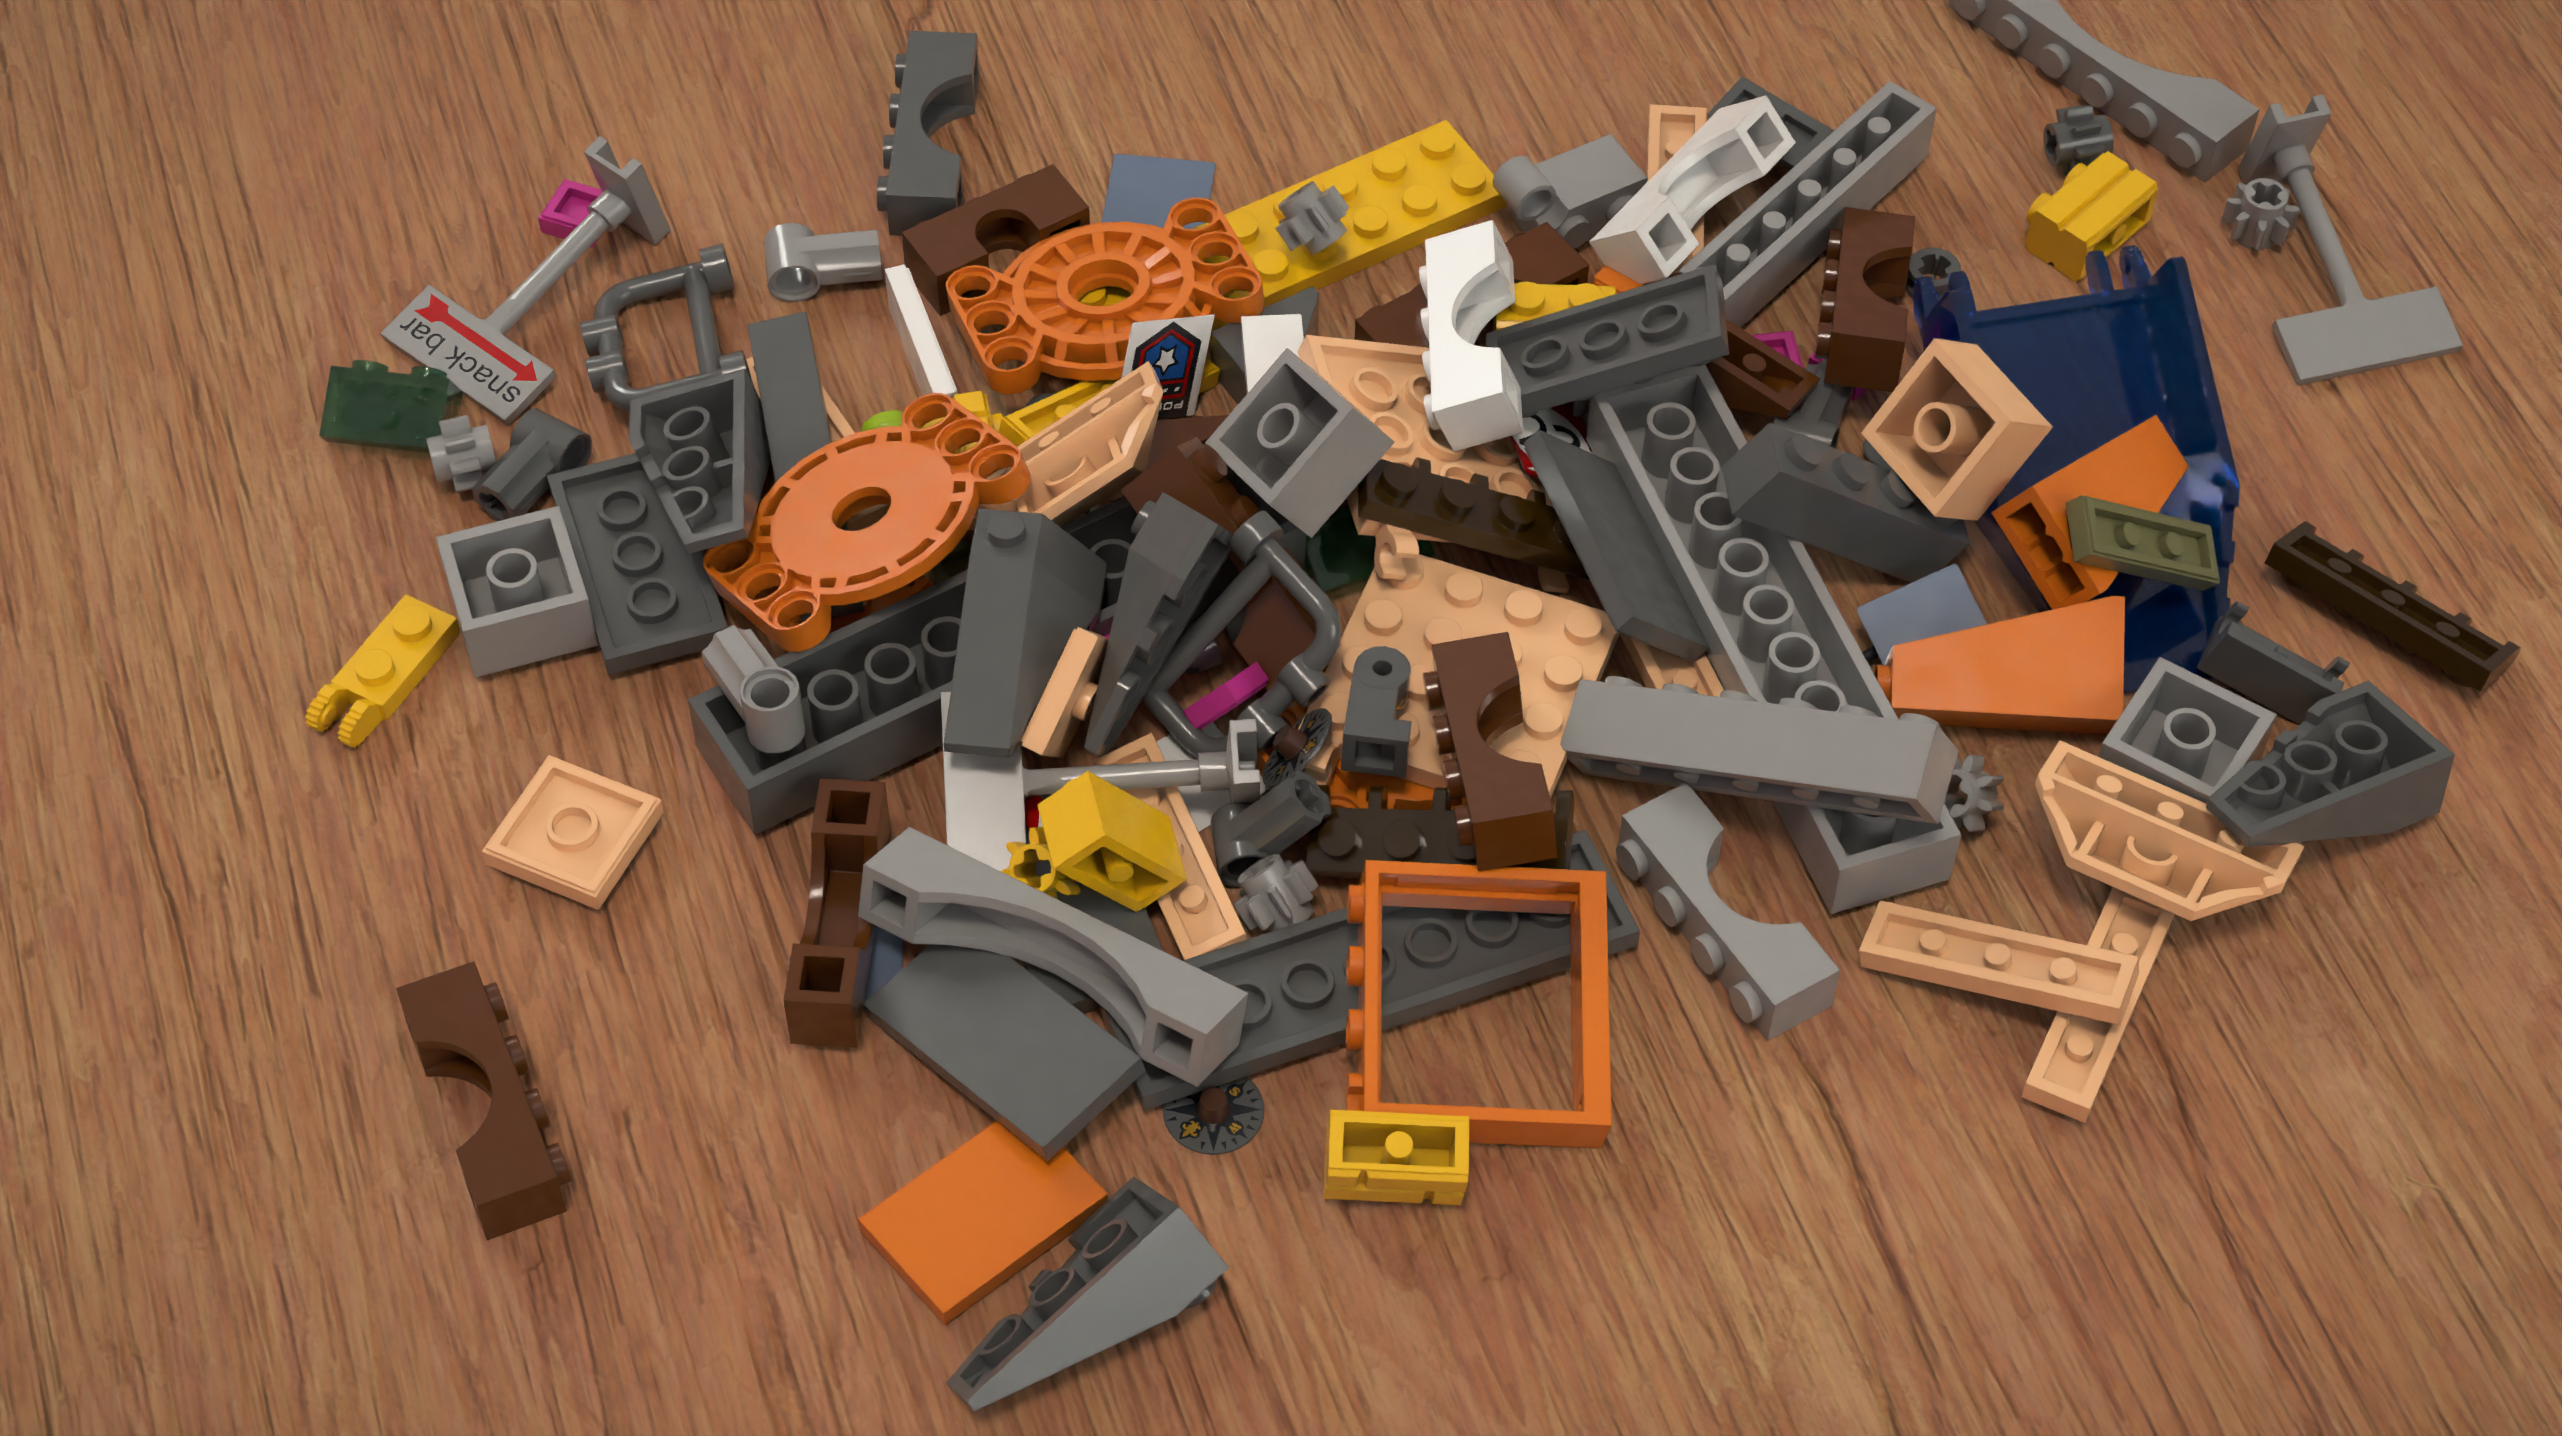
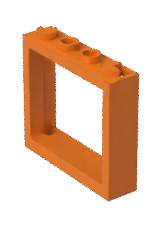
(1497, 889)

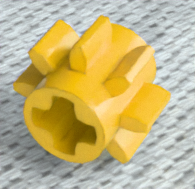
(1023, 866)

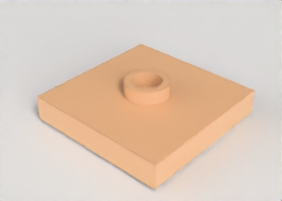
(1067, 695)
(573, 832)

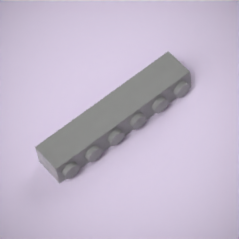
(1794, 217)
(1761, 748)

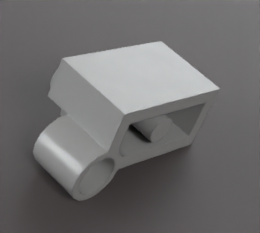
(1572, 190)

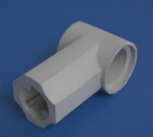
(803, 261)
(757, 688)

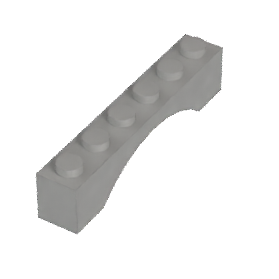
(2182, 116)
(1164, 1005)

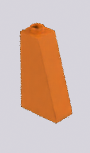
(2129, 470)
(2019, 673)

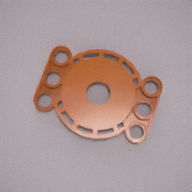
(1085, 342)
(799, 522)

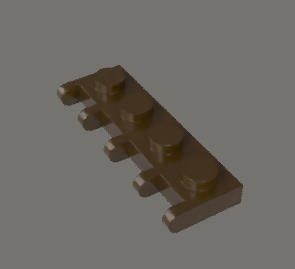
(1468, 514)
(2390, 608)
(1406, 835)

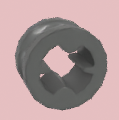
(1933, 262)

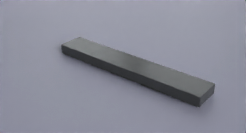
(792, 400)

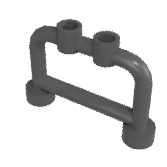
(605, 339)
(1300, 679)

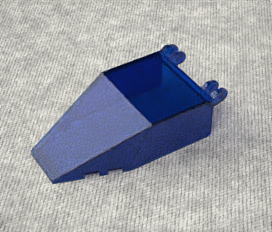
(2093, 374)

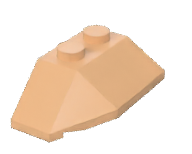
(1089, 451)
(2153, 838)

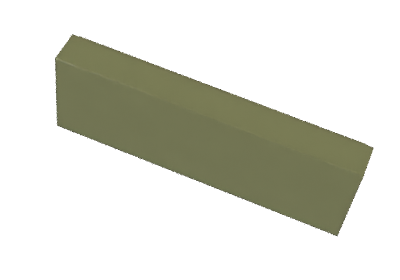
(2142, 543)

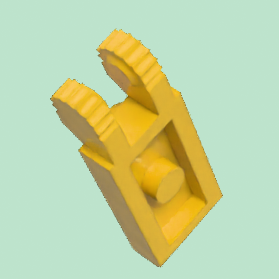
(383, 670)

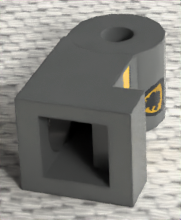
(1378, 696)

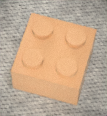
(1956, 430)

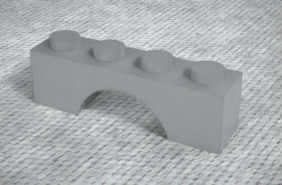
(1770, 970)

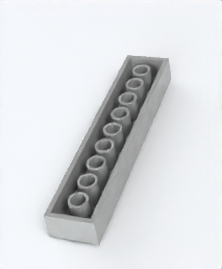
(1762, 616)

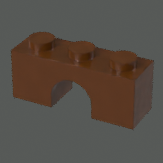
(999, 220)

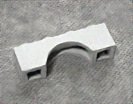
(1725, 154)
(1472, 386)

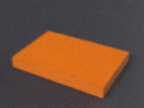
(979, 1218)

